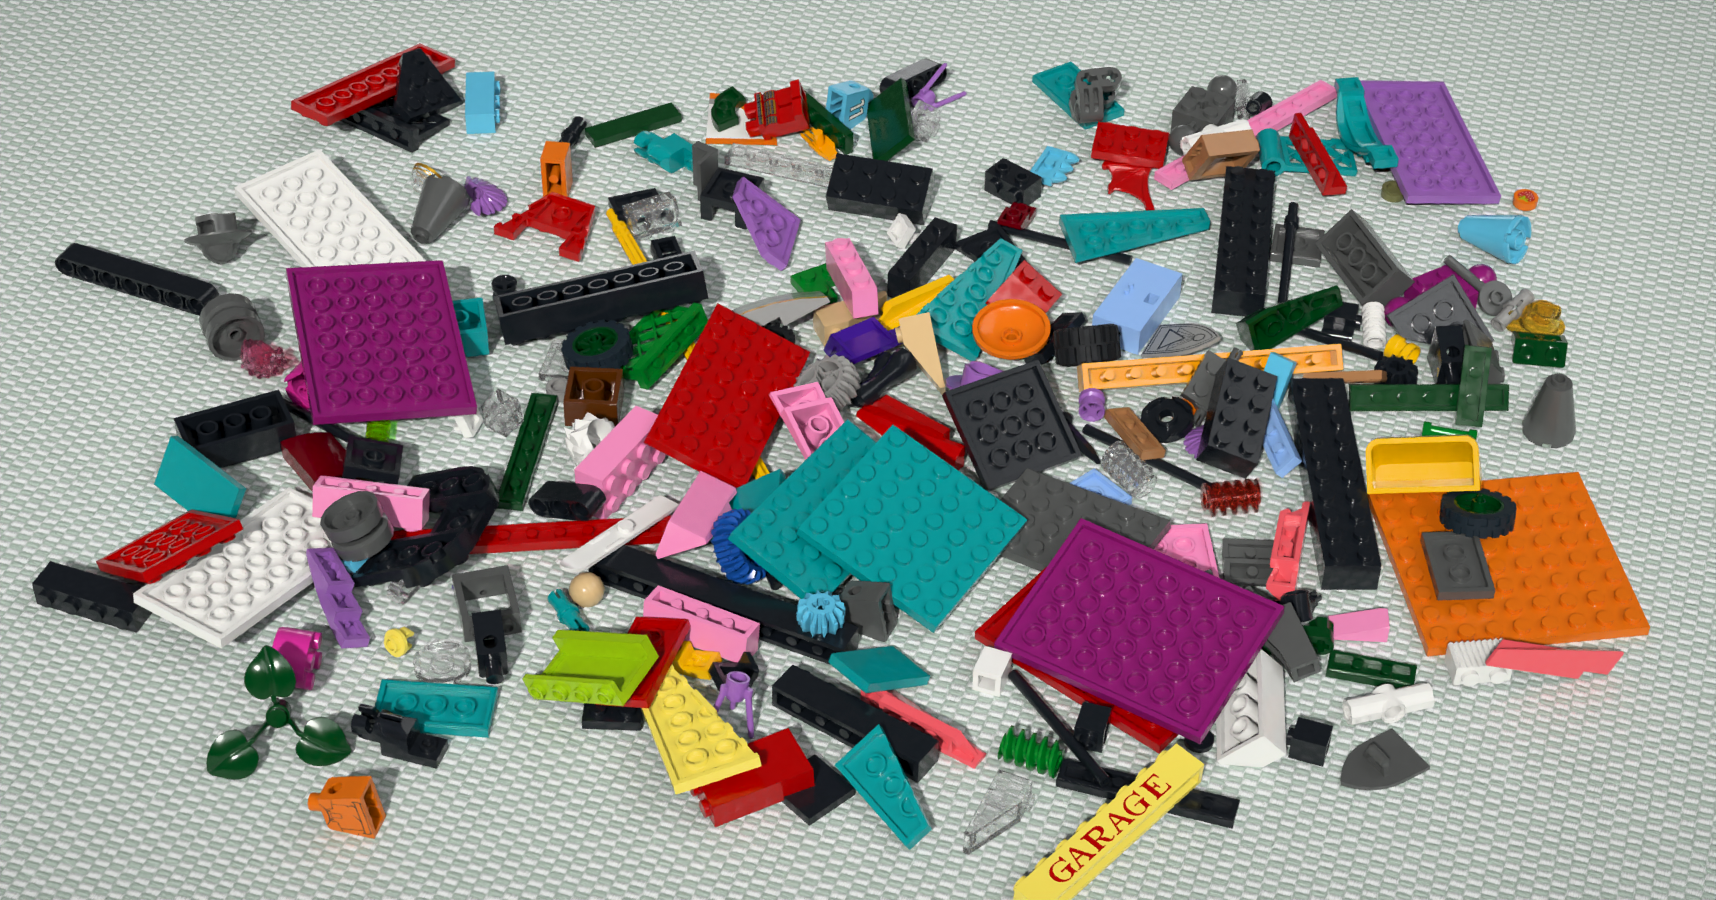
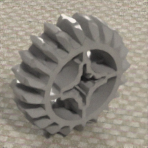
(836, 378)

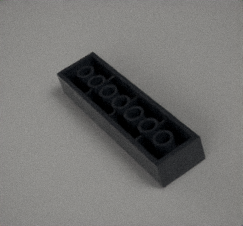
(1243, 241)
(601, 296)

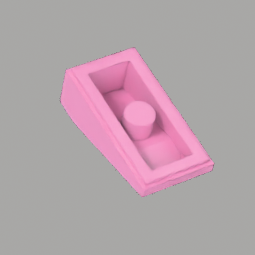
(1362, 625)

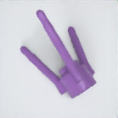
(928, 96)
(736, 690)

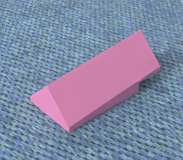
(807, 415)
(695, 515)

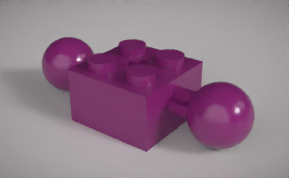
(1431, 278)

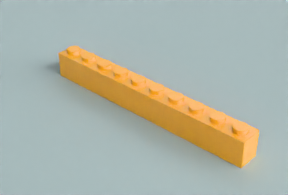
(1180, 369)

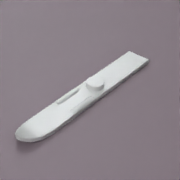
(618, 534)

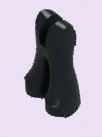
(886, 372)

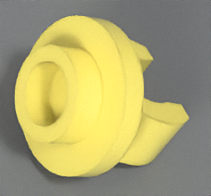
(396, 641)

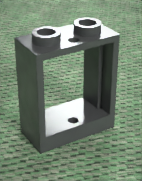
(486, 584)

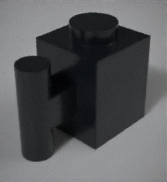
(1343, 321)

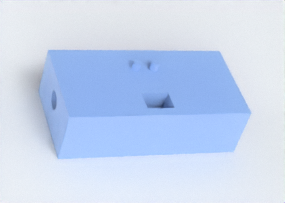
(1139, 303)

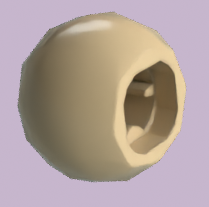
(586, 589)

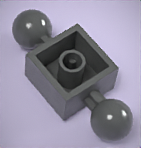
(1202, 108)

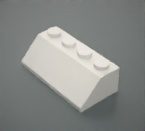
(1253, 720)

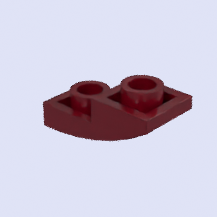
(1017, 216)

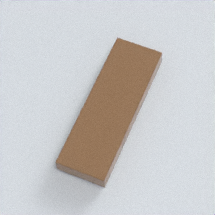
(1368, 376)
(1134, 433)

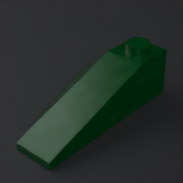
(1281, 321)

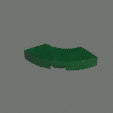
(725, 108)

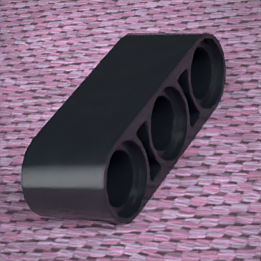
(916, 76)
(567, 501)

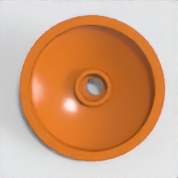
(1011, 329)

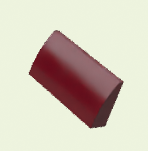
(315, 456)

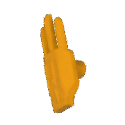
(820, 143)

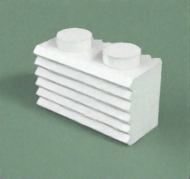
(1468, 666)

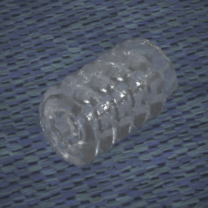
(1128, 470)

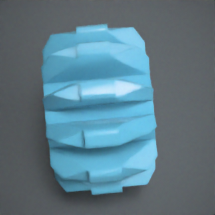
(820, 613)

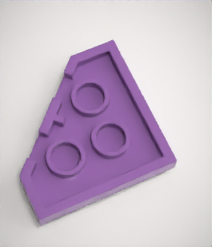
(768, 223)

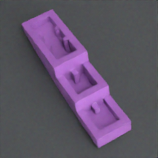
(335, 595)

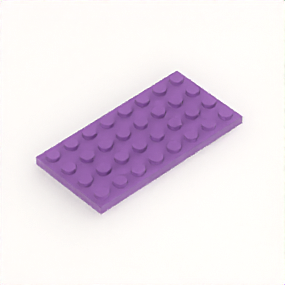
(1432, 143)

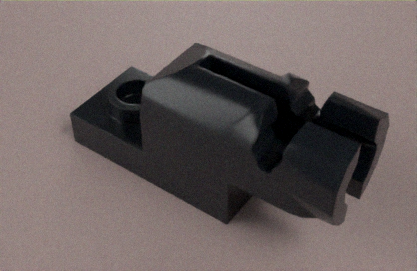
(399, 736)

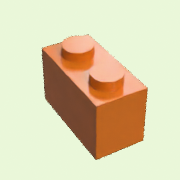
(556, 168)

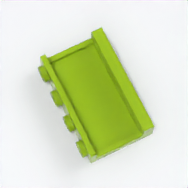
(593, 668)

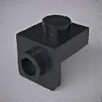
(746, 664)

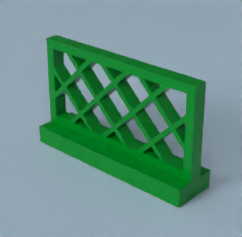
(664, 350)

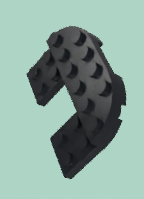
(468, 505)

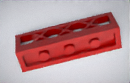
(1316, 157)

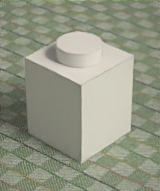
(992, 671)

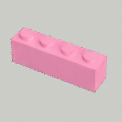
(851, 278)
(404, 505)
(710, 626)

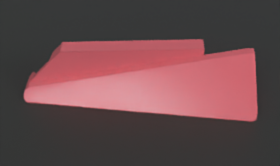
(1288, 550)
(1552, 660)
(950, 739)

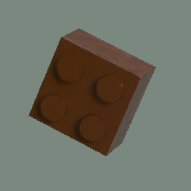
(595, 392)

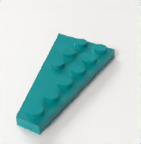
(960, 301)

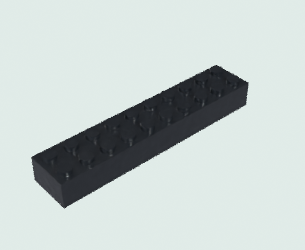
(1333, 485)

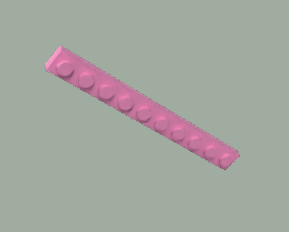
(1275, 117)

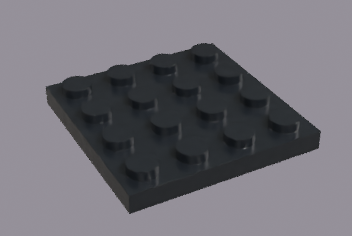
(1011, 425)

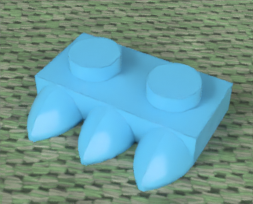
(1054, 165)

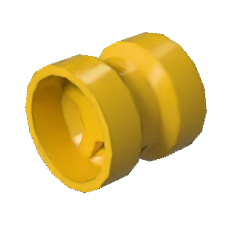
(1399, 347)

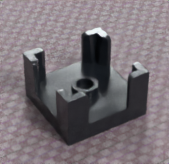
(720, 192)
(372, 460)

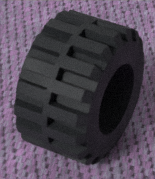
(1086, 344)

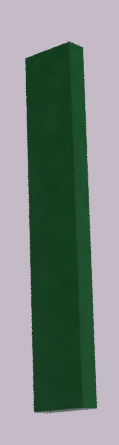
(1419, 397)
(527, 451)

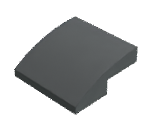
(1246, 561)

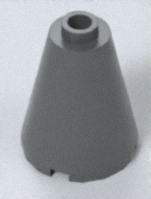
(437, 207)
(1552, 413)

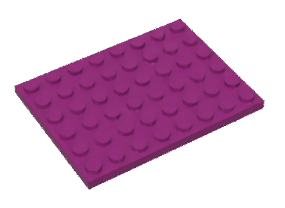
(379, 342)
(1140, 630)

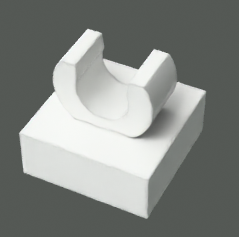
(902, 231)
(467, 423)

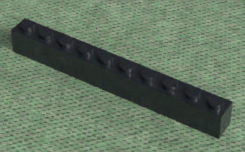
(641, 573)

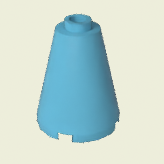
(1497, 235)

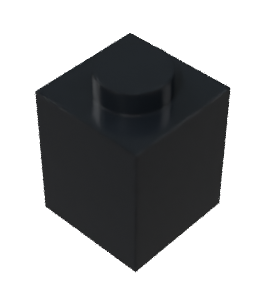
(1309, 741)

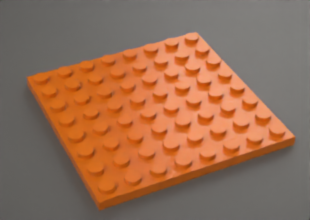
(1549, 575)

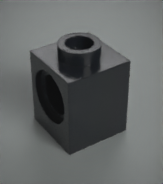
(1093, 726)

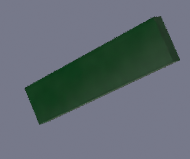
(633, 124)

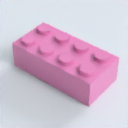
(621, 460)

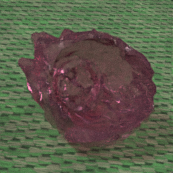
(261, 358)

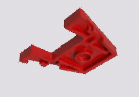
(557, 216)

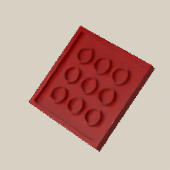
(170, 546)

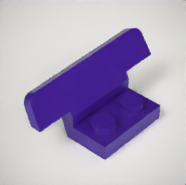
(861, 341)

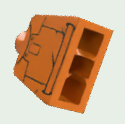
(350, 805)

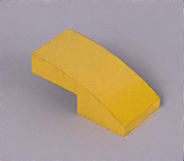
(694, 662)

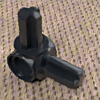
(1302, 602)

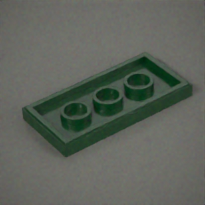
(890, 121)

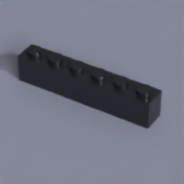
(851, 719)

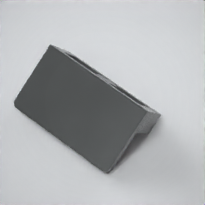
(704, 164)

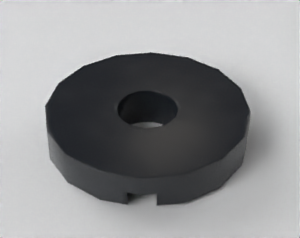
(1168, 431)

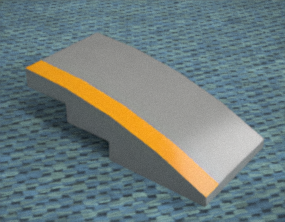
(784, 307)

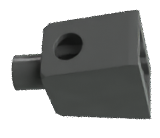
(869, 608)

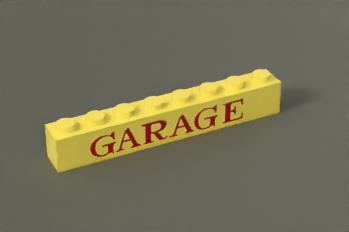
(1113, 828)

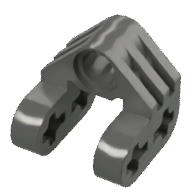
(1090, 98)

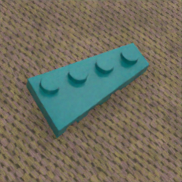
(884, 785)

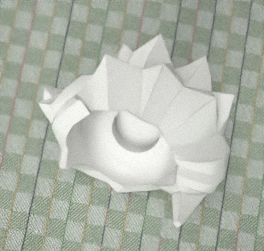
(586, 436)

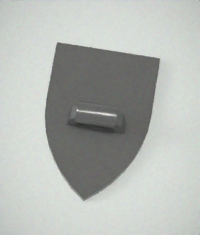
(1381, 763)

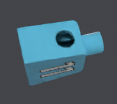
(848, 102)

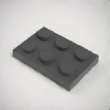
(1457, 566)

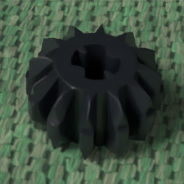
(1398, 370)

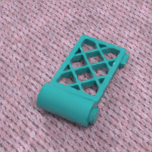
(1276, 155)

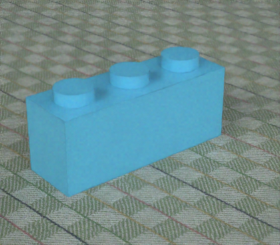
(482, 102)

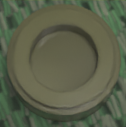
(1391, 192)

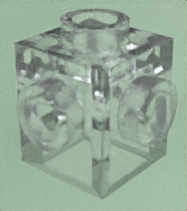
(925, 121)
(502, 413)

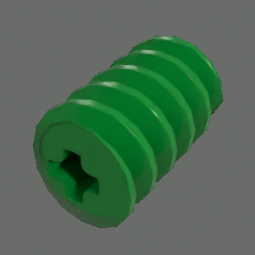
(1031, 752)

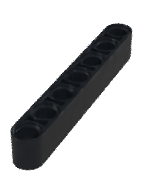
(135, 278)

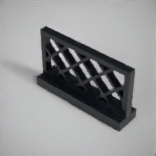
(393, 128)

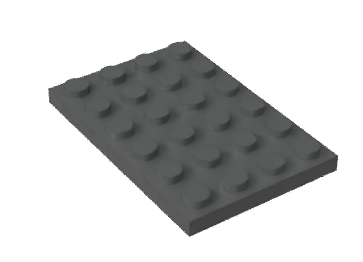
(1055, 510)

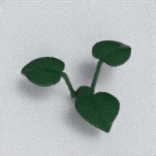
(266, 677)

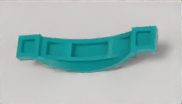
(1355, 126)

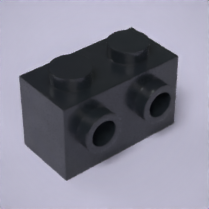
(1012, 183)

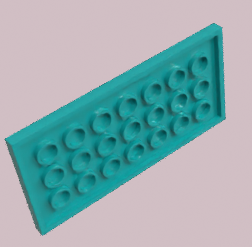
(771, 528)

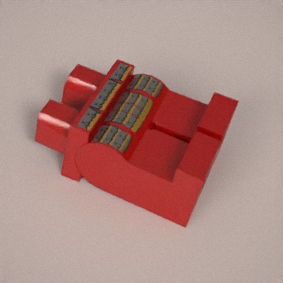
(778, 112)

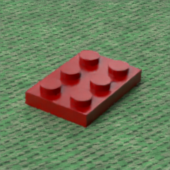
(1130, 145)

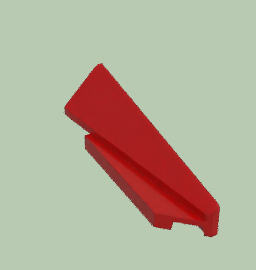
(928, 432)

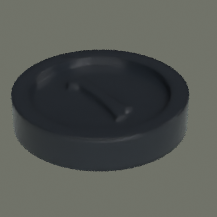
(1205, 746)

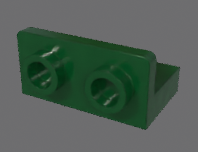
(1539, 349)

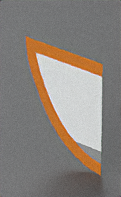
(735, 134)

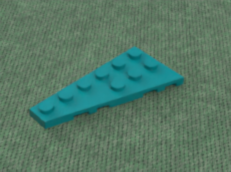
(1112, 232)

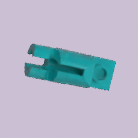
(668, 153)

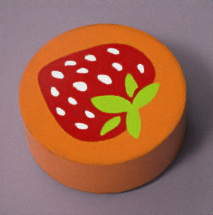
(1525, 200)

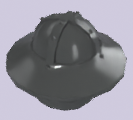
(218, 236)

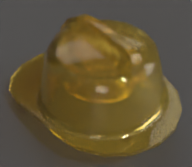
(1539, 317)

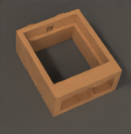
(1217, 150)

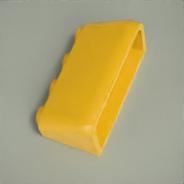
(1423, 464)

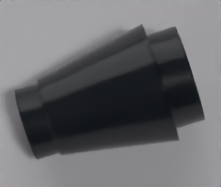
(1258, 103)

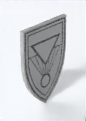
(1179, 340)

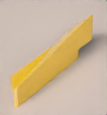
(911, 302)

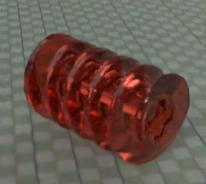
(1230, 496)

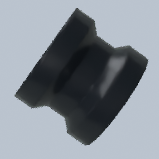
(503, 284)

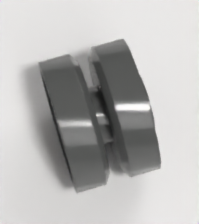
(227, 323)
(357, 526)

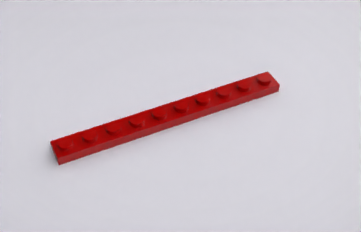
(548, 535)

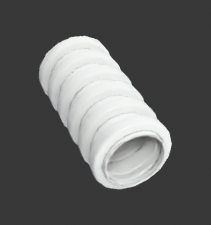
(1373, 325)

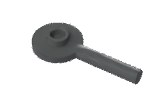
(1491, 294)

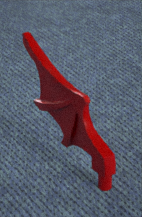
(1131, 180)

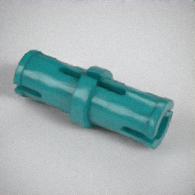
(567, 612)

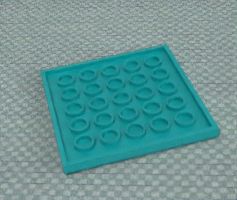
(912, 525)

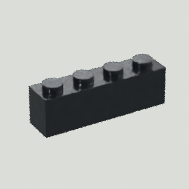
(922, 258)
(89, 596)

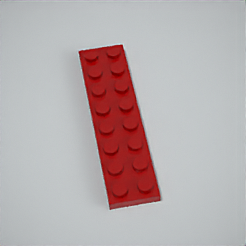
(361, 88)

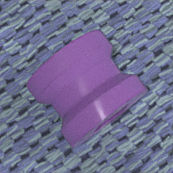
(1091, 404)

